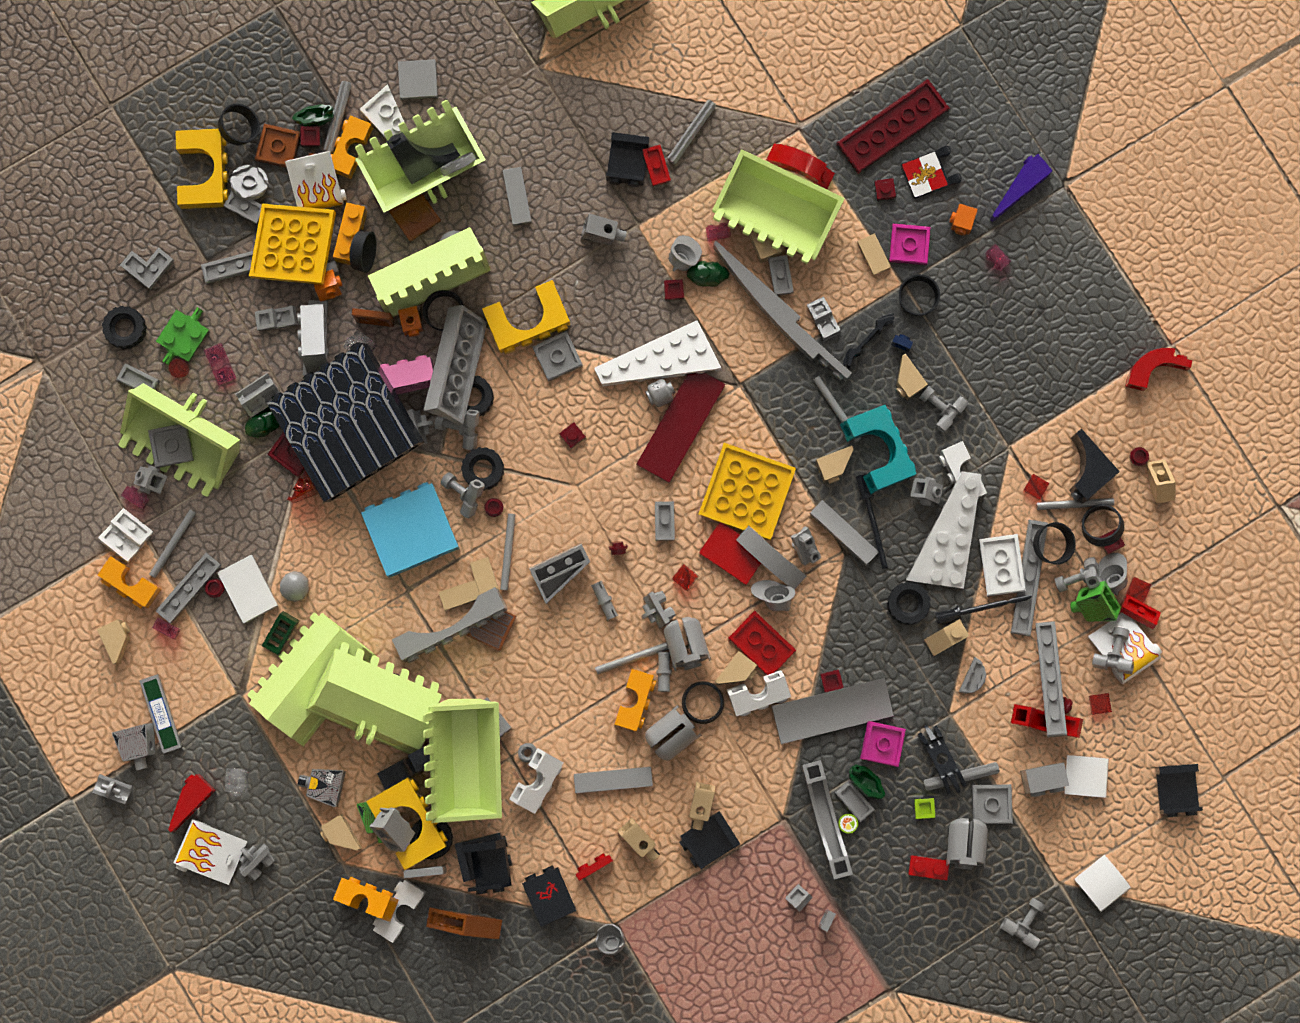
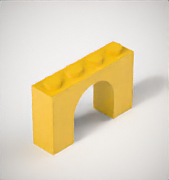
(212, 192)
(553, 320)
(406, 795)

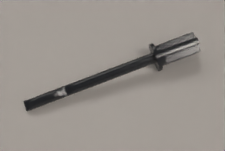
(866, 495)
(956, 613)

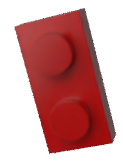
(656, 165)
(1140, 611)
(600, 861)
(928, 867)

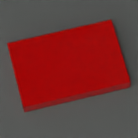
(729, 554)
(762, 644)

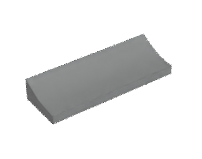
(455, 364)
(832, 711)

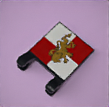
(927, 173)

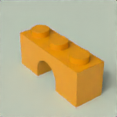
(354, 131)
(352, 222)
(114, 574)
(632, 717)
(379, 903)

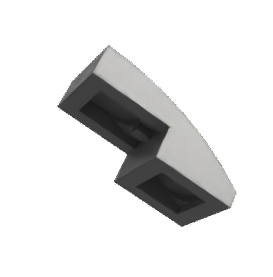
(276, 318)
(823, 318)

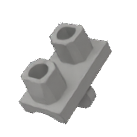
(421, 423)
(805, 546)
(654, 610)
(112, 789)
(261, 855)

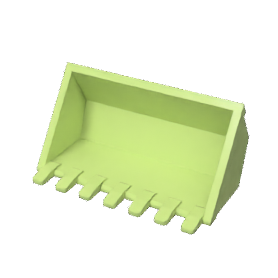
(565, 15)
(385, 173)
(777, 206)
(428, 271)
(211, 446)
(292, 684)
(374, 700)
(463, 760)

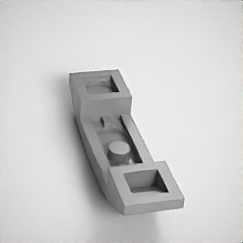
(771, 558)

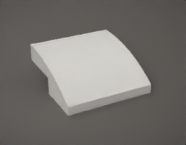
(125, 535)
(1087, 776)
(1102, 883)

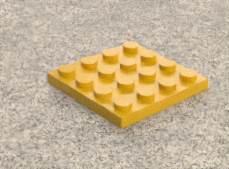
(292, 244)
(747, 490)

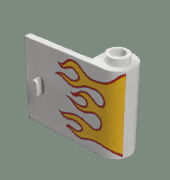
(315, 181)
(1135, 648)
(207, 851)

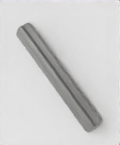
(336, 122)
(691, 132)
(968, 774)

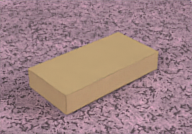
(873, 254)
(483, 575)
(459, 595)

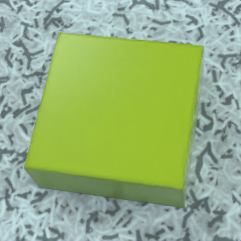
(924, 808)

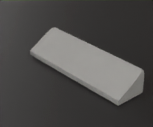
(844, 532)

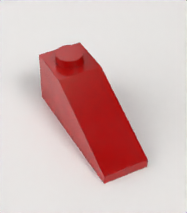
(191, 798)

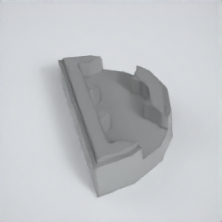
(974, 678)

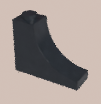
(419, 160)
(1094, 468)
(407, 767)

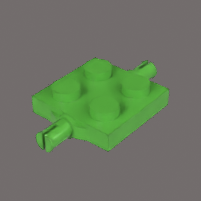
(182, 336)

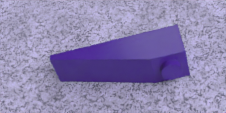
(1030, 176)

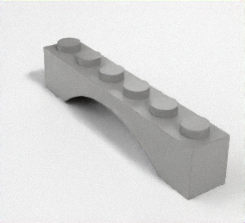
(486, 606)
(826, 820)

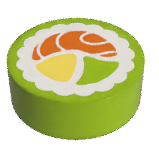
(848, 823)

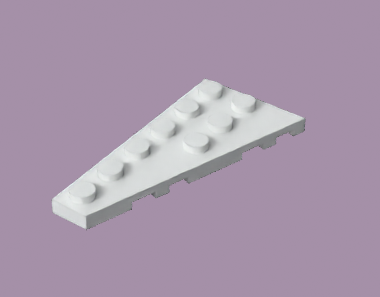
(666, 357)
(948, 545)

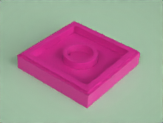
(909, 244)
(883, 744)

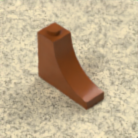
(464, 923)

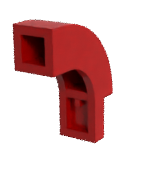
(801, 163)
(1140, 372)
(1035, 719)

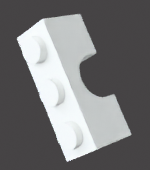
(953, 458)
(775, 691)
(547, 769)
(407, 894)

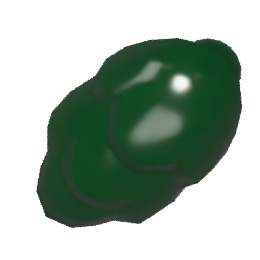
(314, 115)
(708, 274)
(261, 424)
(866, 781)

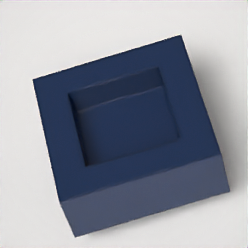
(902, 342)

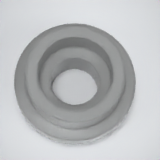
(521, 752)

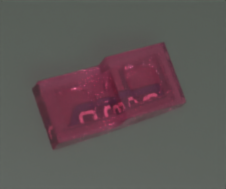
(220, 363)

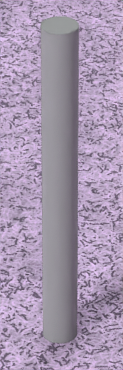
(832, 402)
(1073, 504)
(172, 544)
(507, 552)
(631, 658)

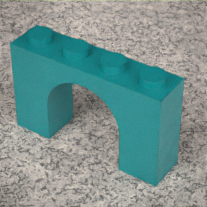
(880, 423)

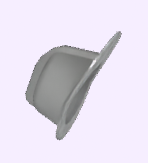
(684, 253)
(1114, 571)
(775, 595)

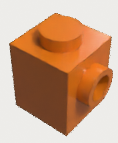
(963, 219)
(330, 288)
(410, 321)

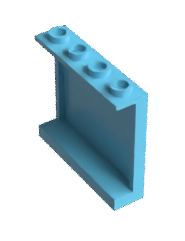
(409, 529)

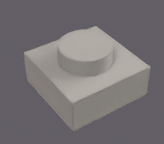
(798, 897)

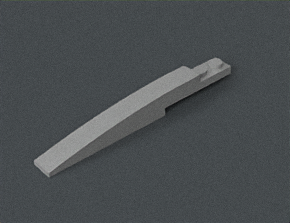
(780, 314)

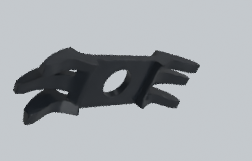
(880, 323)
(947, 769)

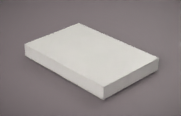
(1002, 565)
(247, 589)

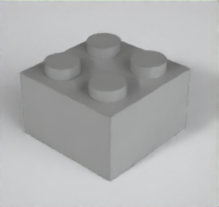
(1044, 778)

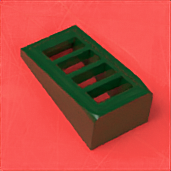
(288, 618)

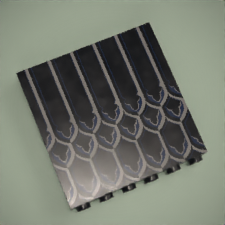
(345, 422)

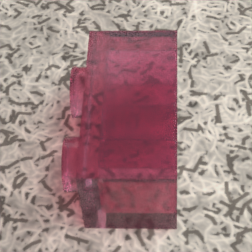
(718, 232)
(997, 256)
(134, 497)
(166, 628)

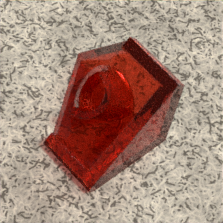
(303, 489)

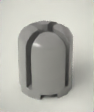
(677, 647)
(666, 726)
(958, 841)

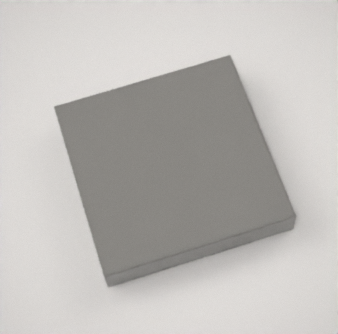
(417, 79)
(557, 356)
(170, 445)
(992, 803)
(428, 871)

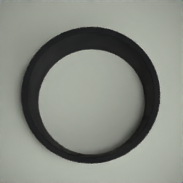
(249, 114)
(363, 251)
(919, 277)
(432, 297)
(1106, 541)
(1070, 543)
(699, 720)

